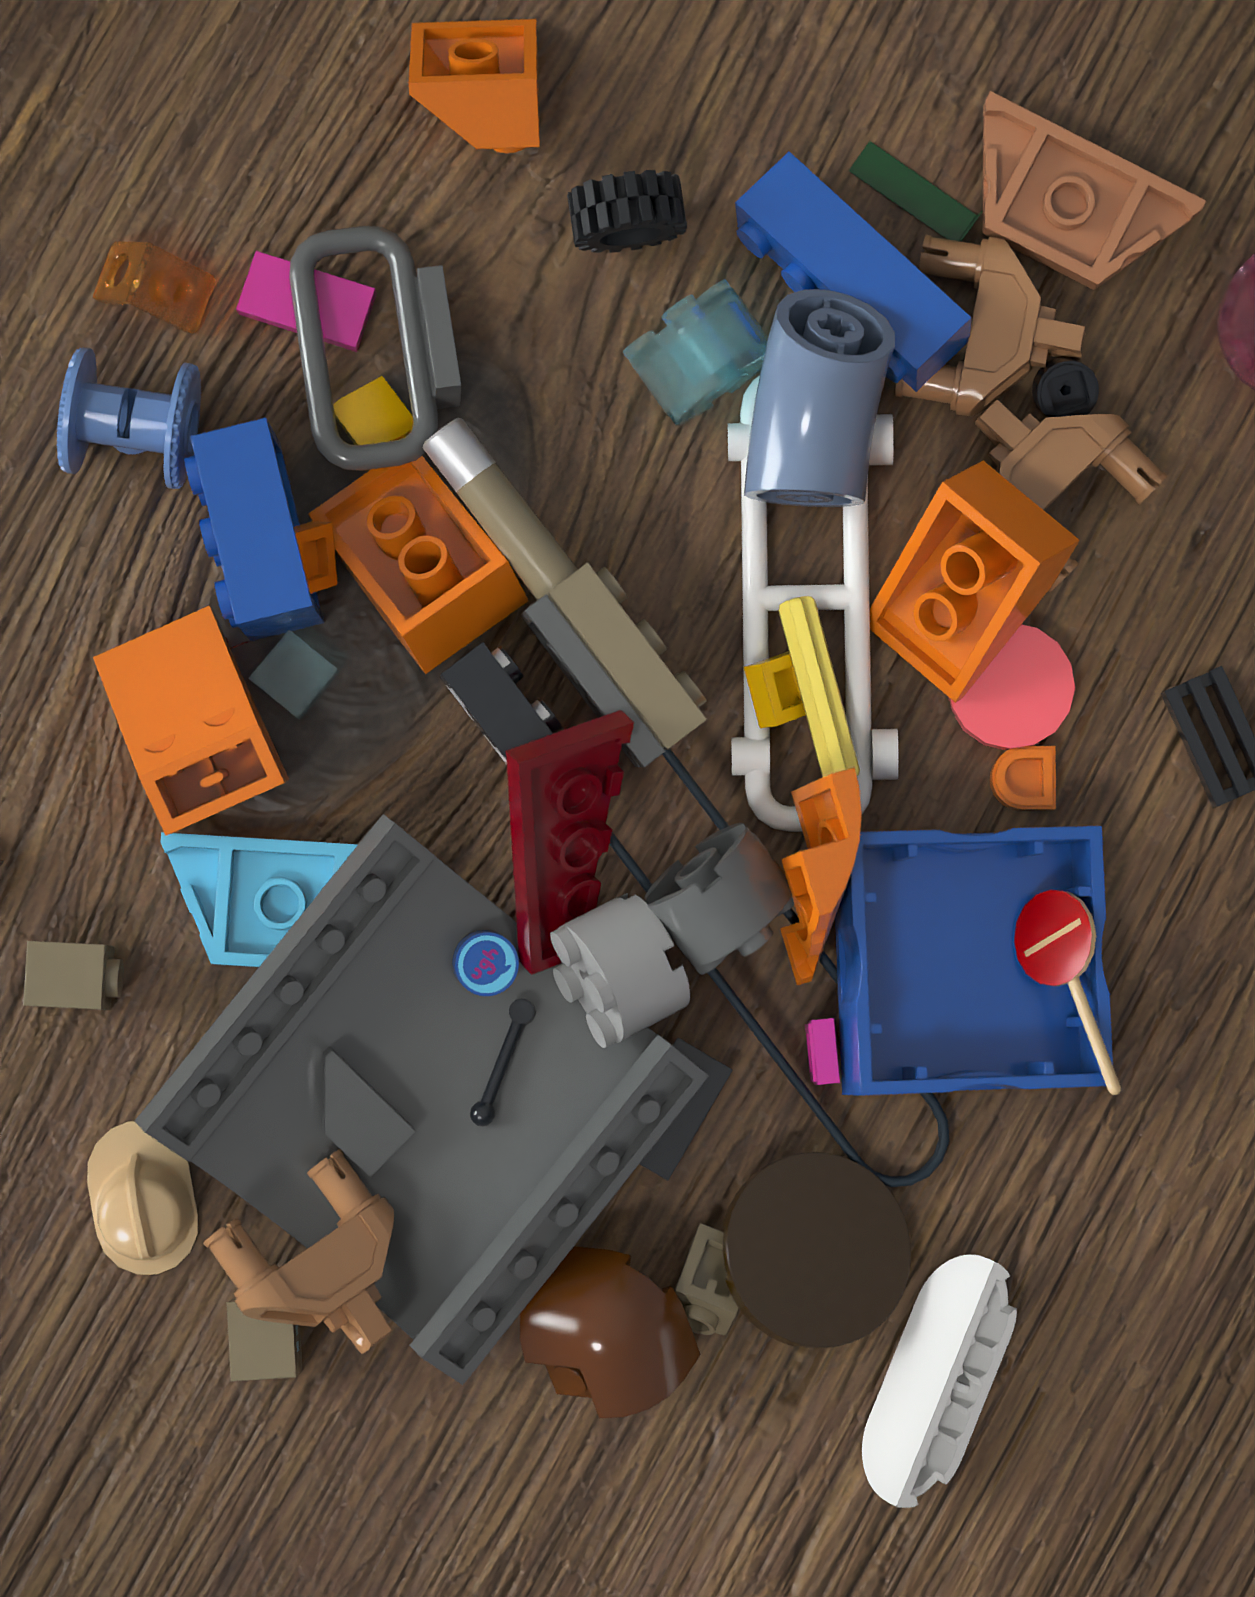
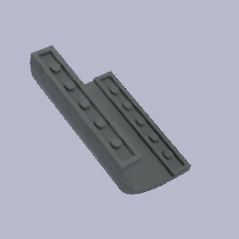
(473, 1205)

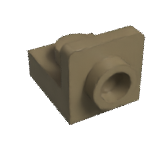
(703, 1285)

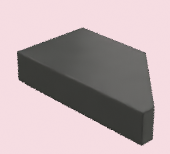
(359, 1116)

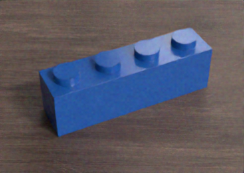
(834, 249)

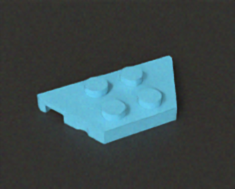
(249, 889)

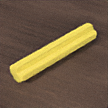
(818, 685)

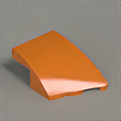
(818, 876)

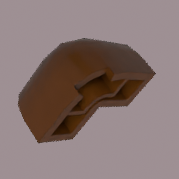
(608, 1333)

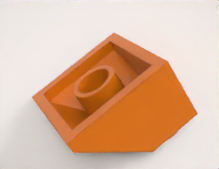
(479, 80)

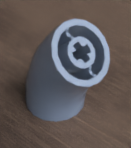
(818, 401)

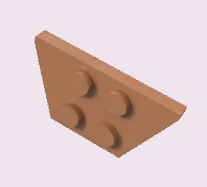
(1071, 198)

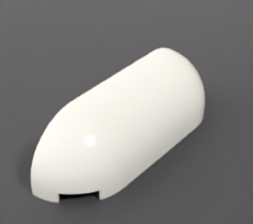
(938, 1379)

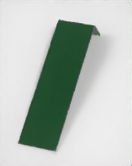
(913, 193)

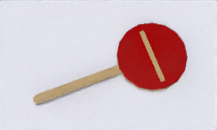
(1054, 948)

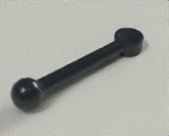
(521, 1013)

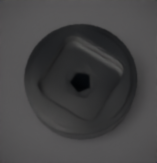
(1065, 388)

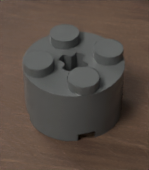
(721, 898)

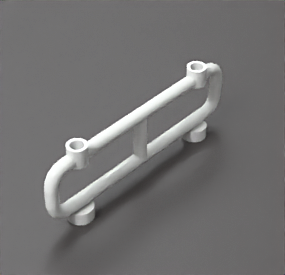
(874, 748)

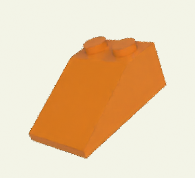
(421, 560)
(969, 578)

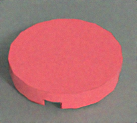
(1019, 694)

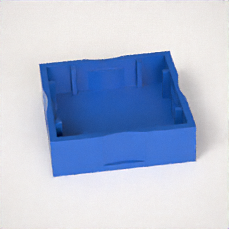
(934, 967)

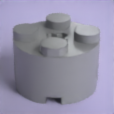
(619, 969)

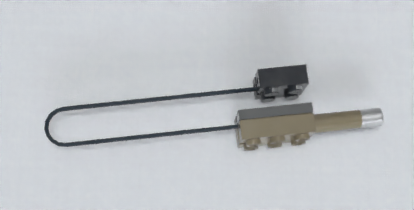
(613, 670)

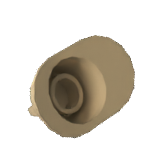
(141, 1201)

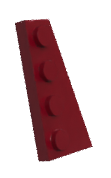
(559, 827)

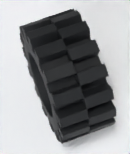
(627, 211)

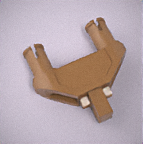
(1007, 326)
(1052, 454)
(328, 1280)

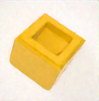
(373, 414)

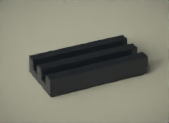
(1240, 727)

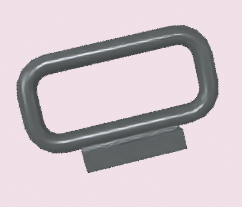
(424, 336)

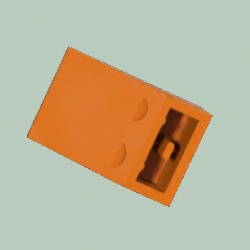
(189, 720)

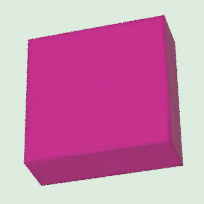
(822, 1051)

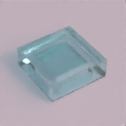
(294, 674)

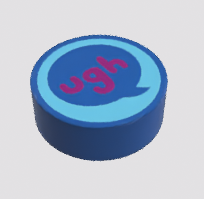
(485, 963)

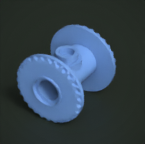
(127, 417)

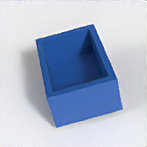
(252, 529)

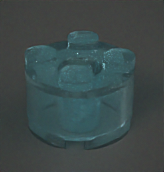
(701, 353)

